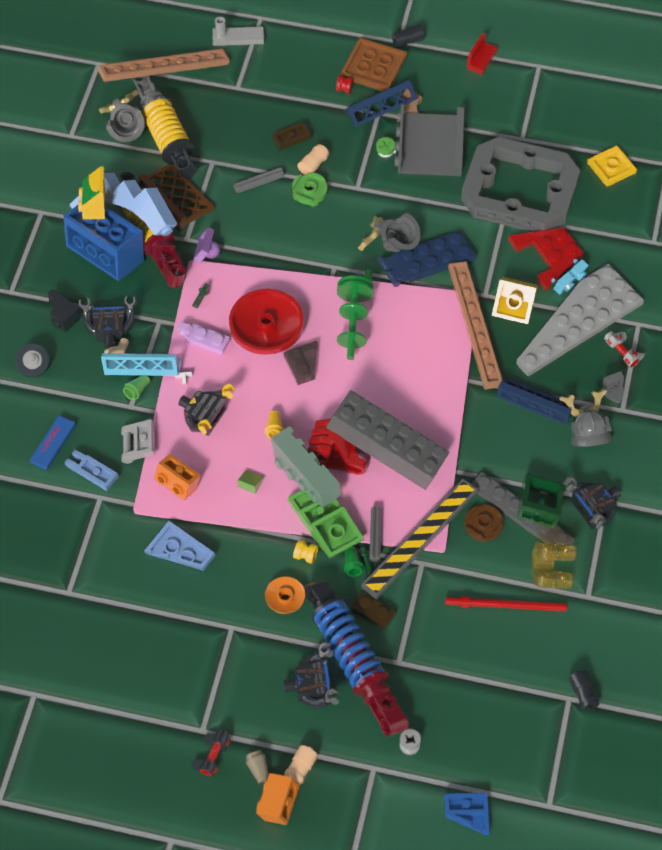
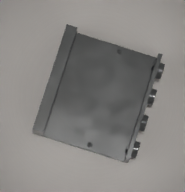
(430, 143)

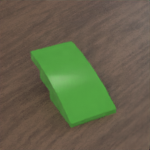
(328, 525)

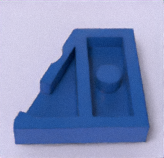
(468, 810)

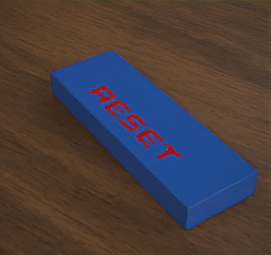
(52, 442)

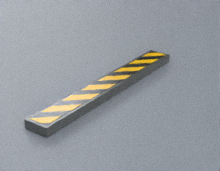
(419, 539)

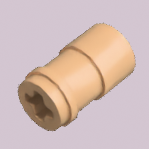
(311, 161)
(301, 763)

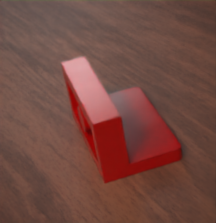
(481, 55)

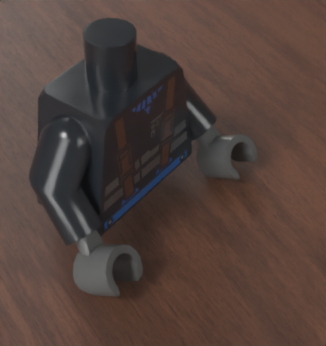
(110, 322)
(593, 501)
(313, 680)

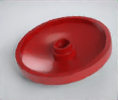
(266, 321)

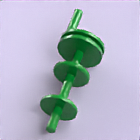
(355, 290)

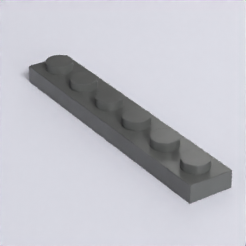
(509, 504)

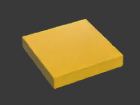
(612, 166)

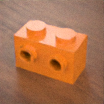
(177, 477)
(277, 799)

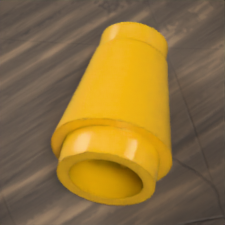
(274, 424)

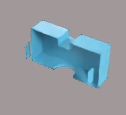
(567, 281)

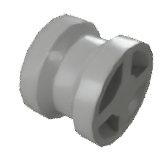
(410, 746)

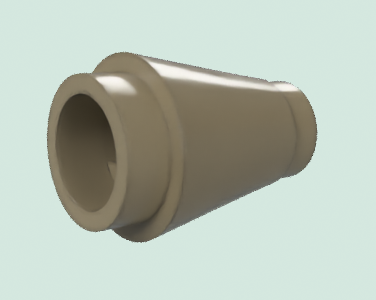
(258, 765)

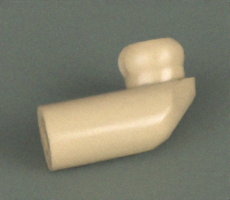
(121, 348)

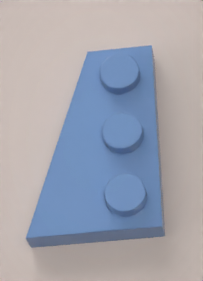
(180, 547)

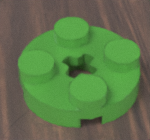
(309, 197)

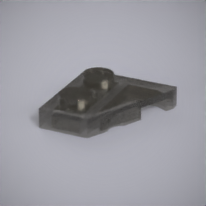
(302, 362)

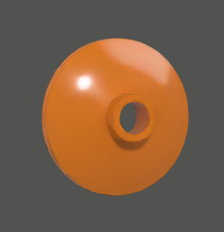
(285, 587)

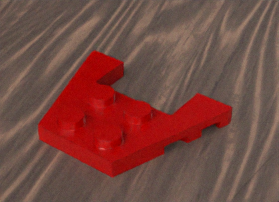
(556, 249)

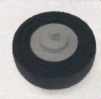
(32, 360)

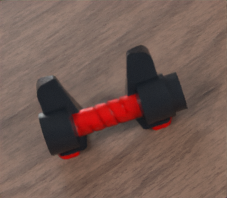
(219, 744)

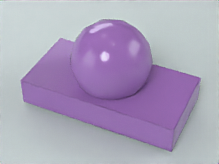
(206, 246)

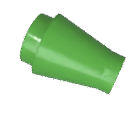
(135, 387)

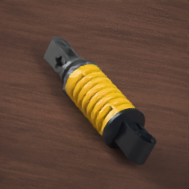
(165, 127)

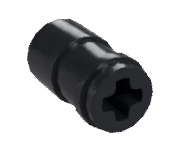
(409, 35)
(583, 688)

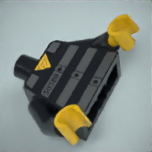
(205, 408)

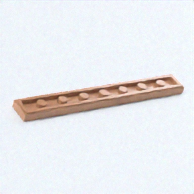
(163, 65)
(475, 325)

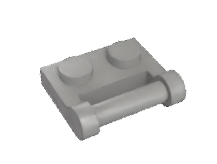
(143, 441)

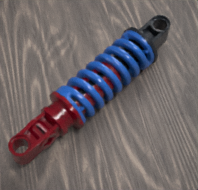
(354, 656)

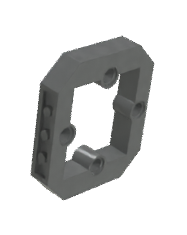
(511, 212)

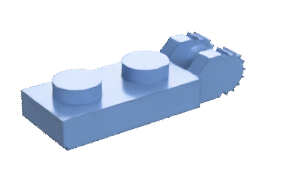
(92, 470)

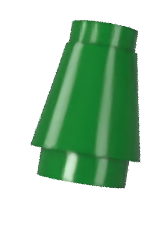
(352, 563)

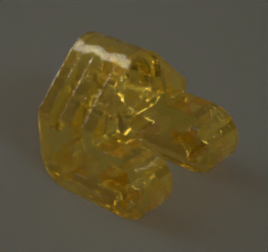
(543, 563)

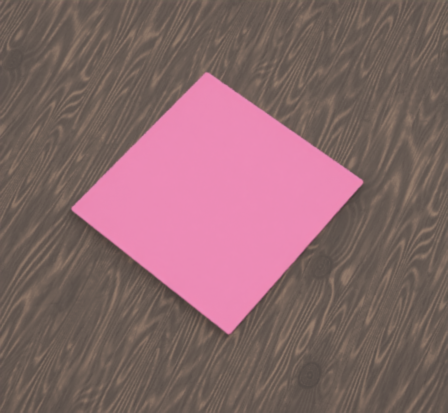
(409, 368)

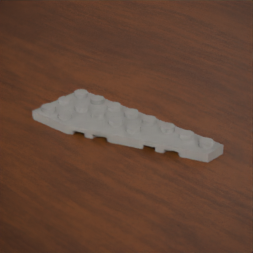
(585, 312)

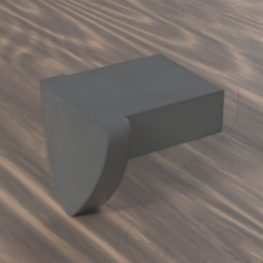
(614, 386)

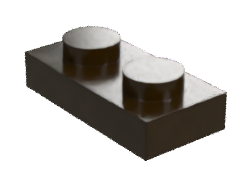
(291, 136)
(373, 611)

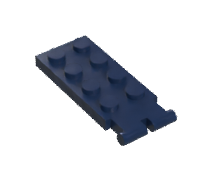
(427, 258)

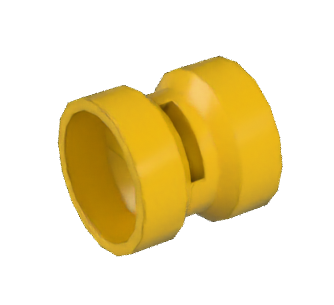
(305, 551)

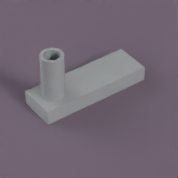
(236, 36)

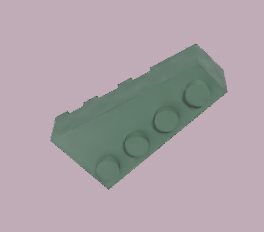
(304, 468)

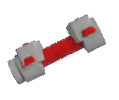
(615, 340)

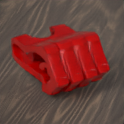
(334, 450)

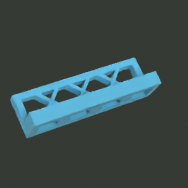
(141, 364)

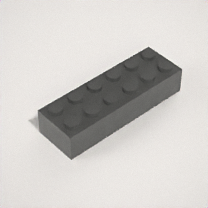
(388, 439)

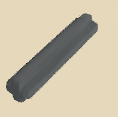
(258, 180)
(375, 534)

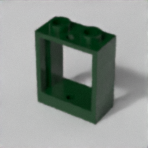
(528, 510)

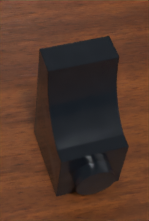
(64, 312)

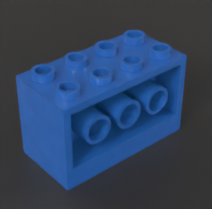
(106, 243)

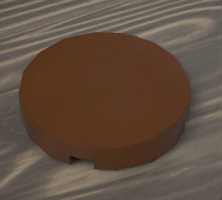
(484, 523)

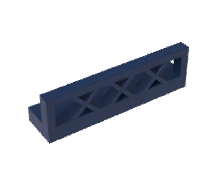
(376, 100)
(534, 400)

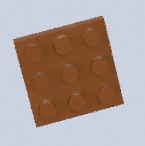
(374, 64)

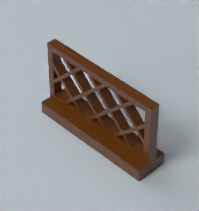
(177, 210)

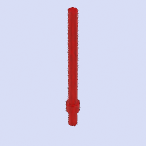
(466, 601)

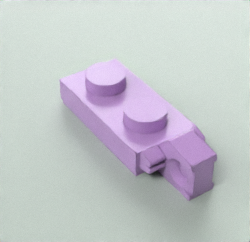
(204, 337)

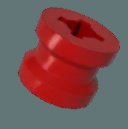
(344, 84)

